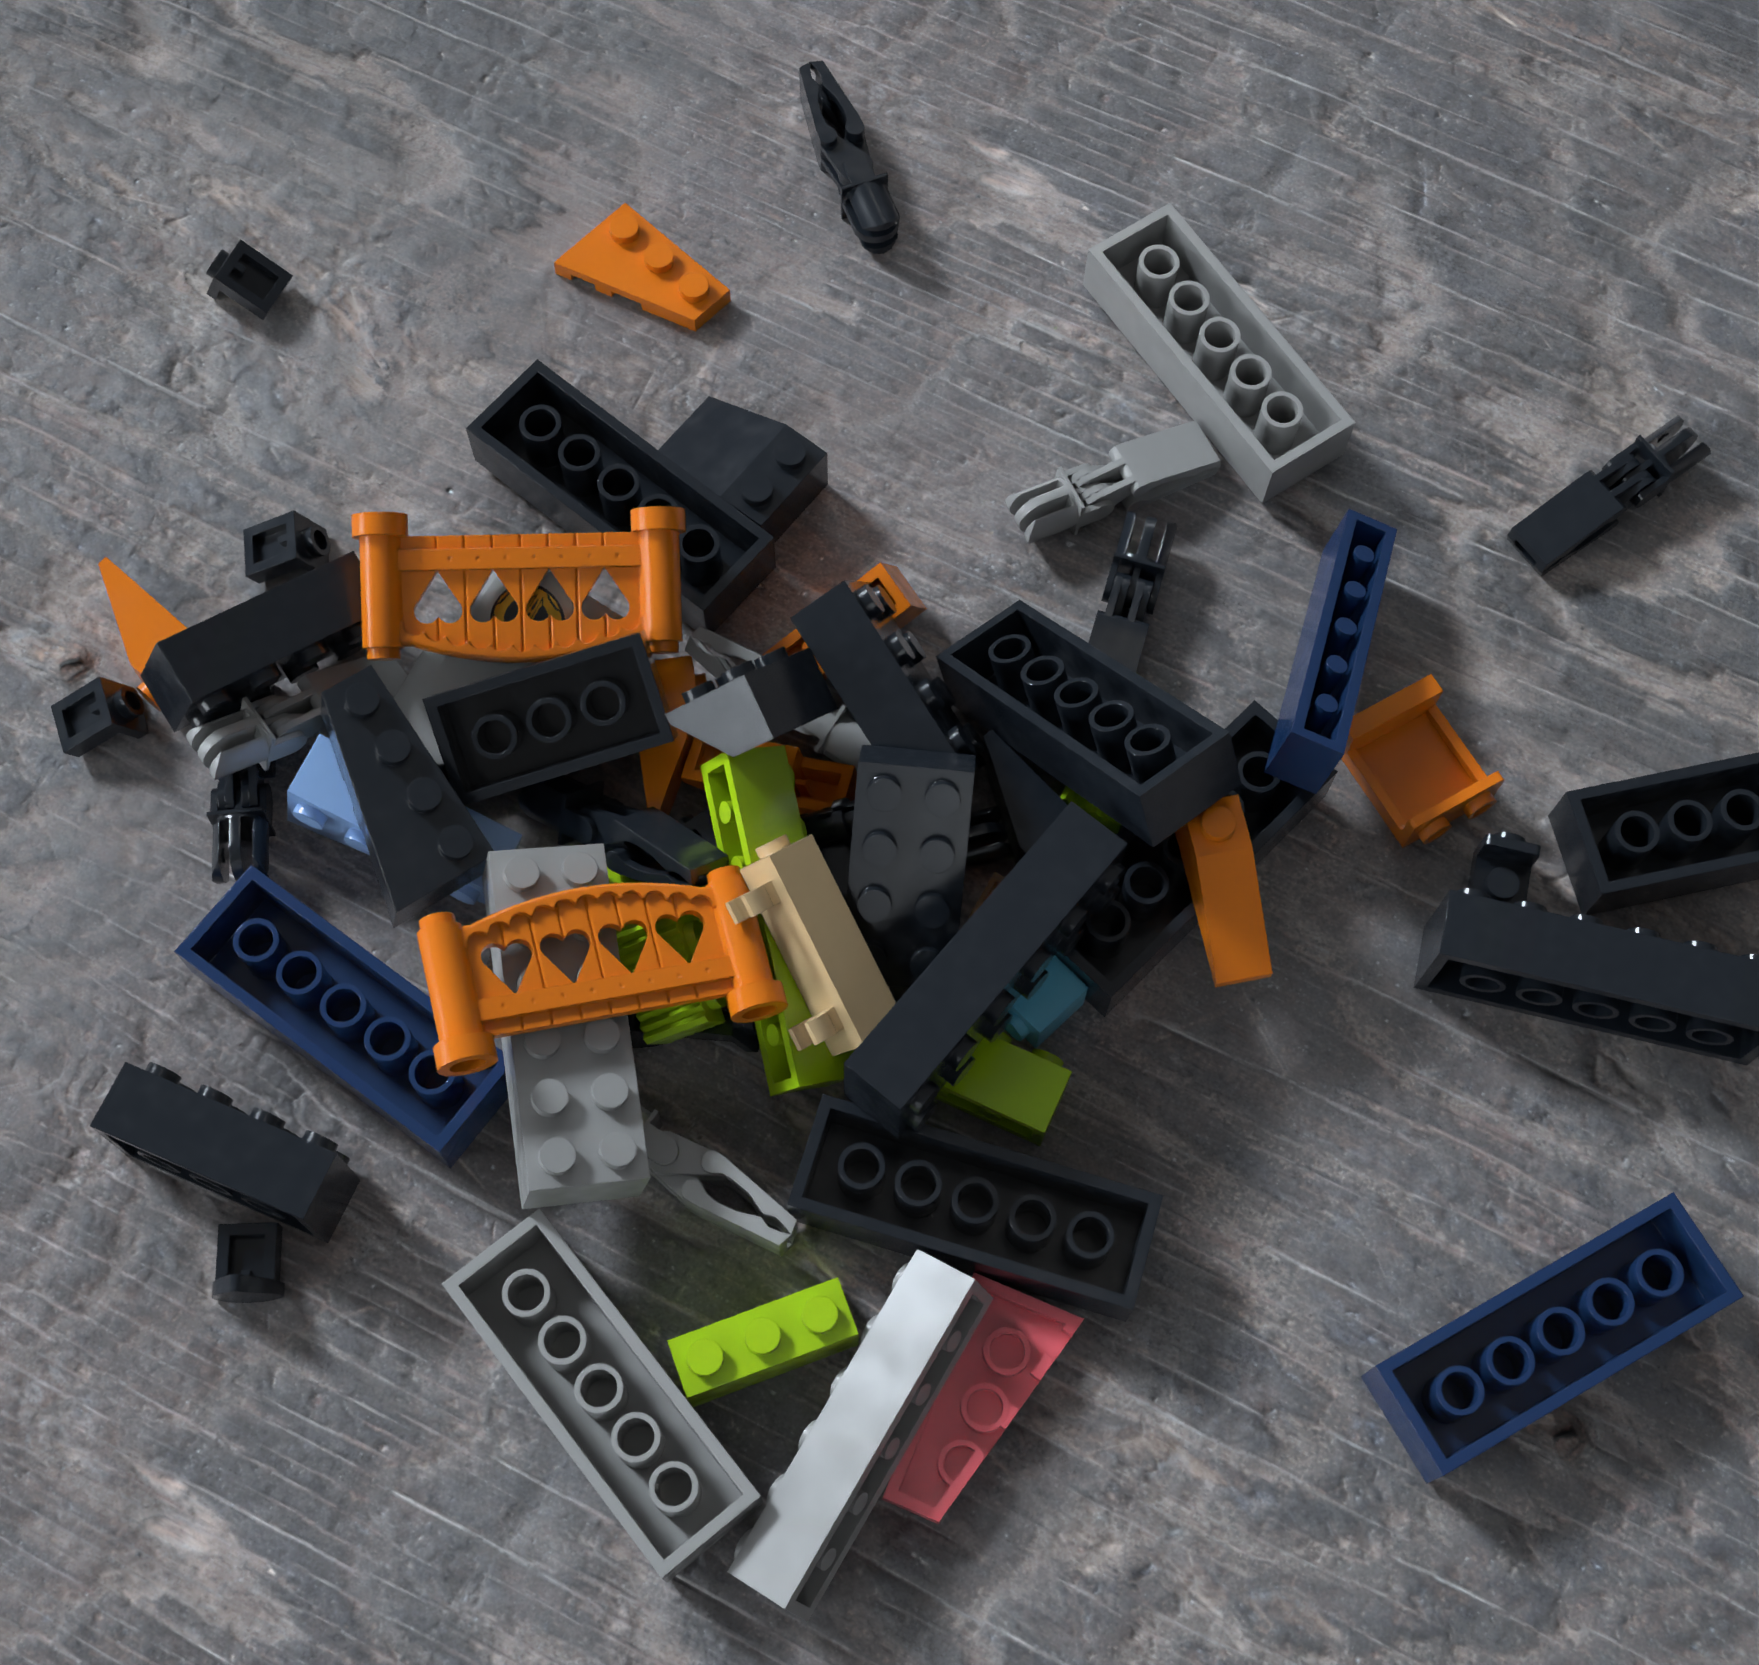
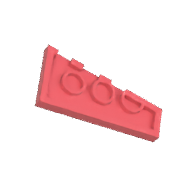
(980, 1398)

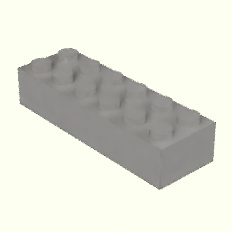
(1217, 353)
(571, 1084)
(603, 1395)

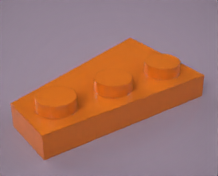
(644, 265)

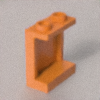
(1416, 765)

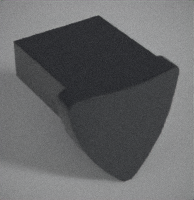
(248, 1263)

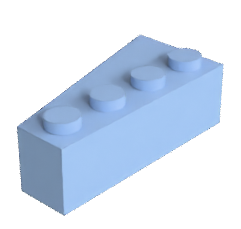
(323, 805)

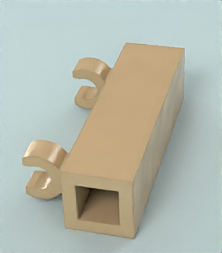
(817, 943)

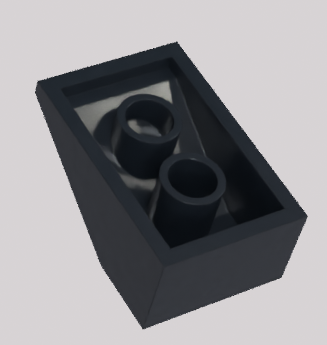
(750, 462)

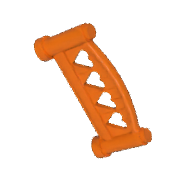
(401, 568)
(477, 1007)

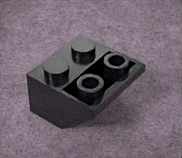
(755, 703)

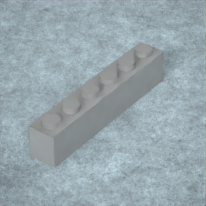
(860, 1434)

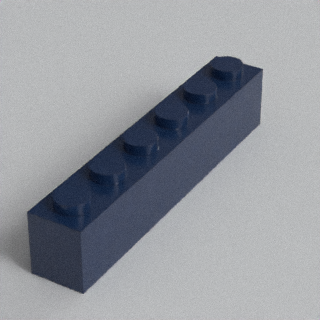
(1331, 653)

